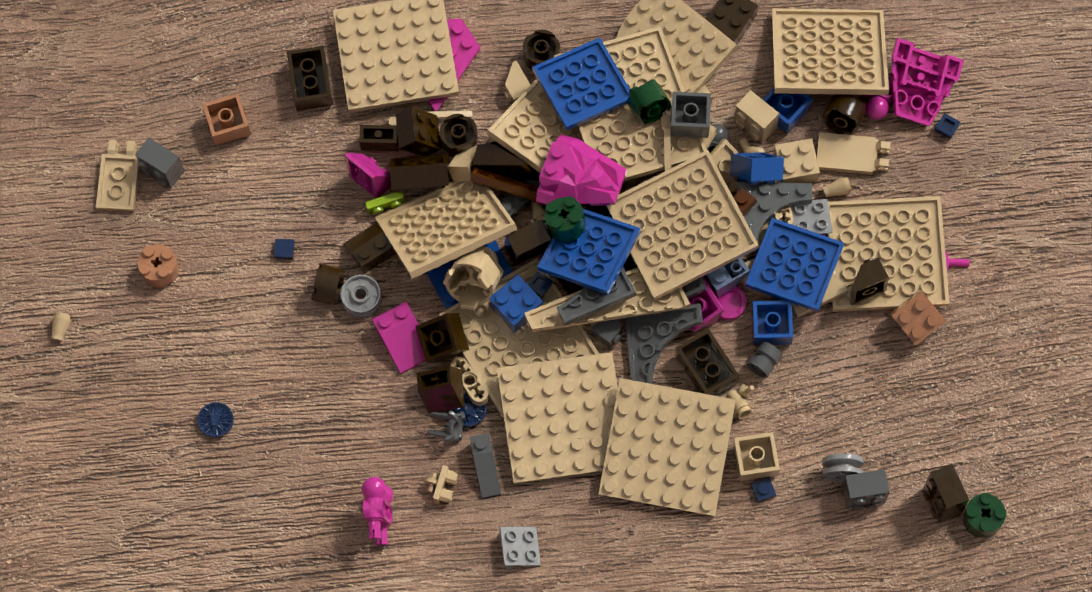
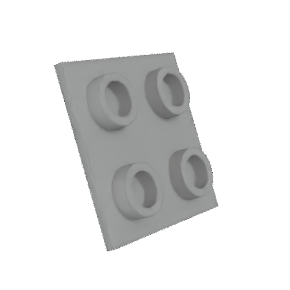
(813, 216)
(519, 546)

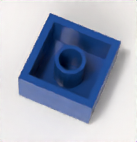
(790, 108)
(756, 167)
(513, 301)
(772, 322)

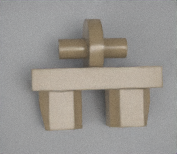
(442, 494)

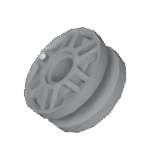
(361, 307)
(841, 465)

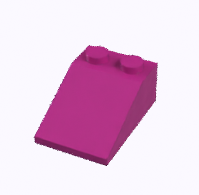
(368, 174)
(400, 337)

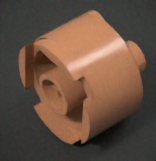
(164, 260)

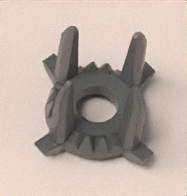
(452, 433)

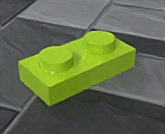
(391, 200)

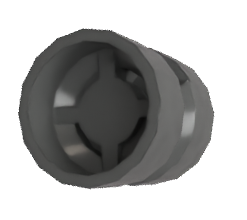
(766, 357)

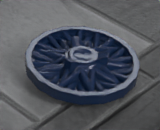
(473, 413)
(215, 419)

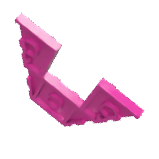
(463, 49)

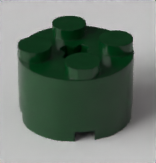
(648, 102)
(565, 219)
(988, 505)

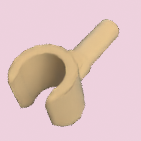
(745, 390)

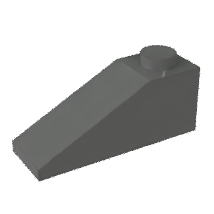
(485, 465)

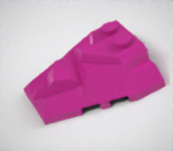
(921, 81)
(579, 172)

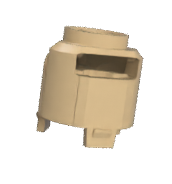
(474, 277)

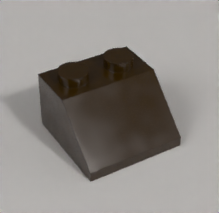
(369, 248)
(869, 281)

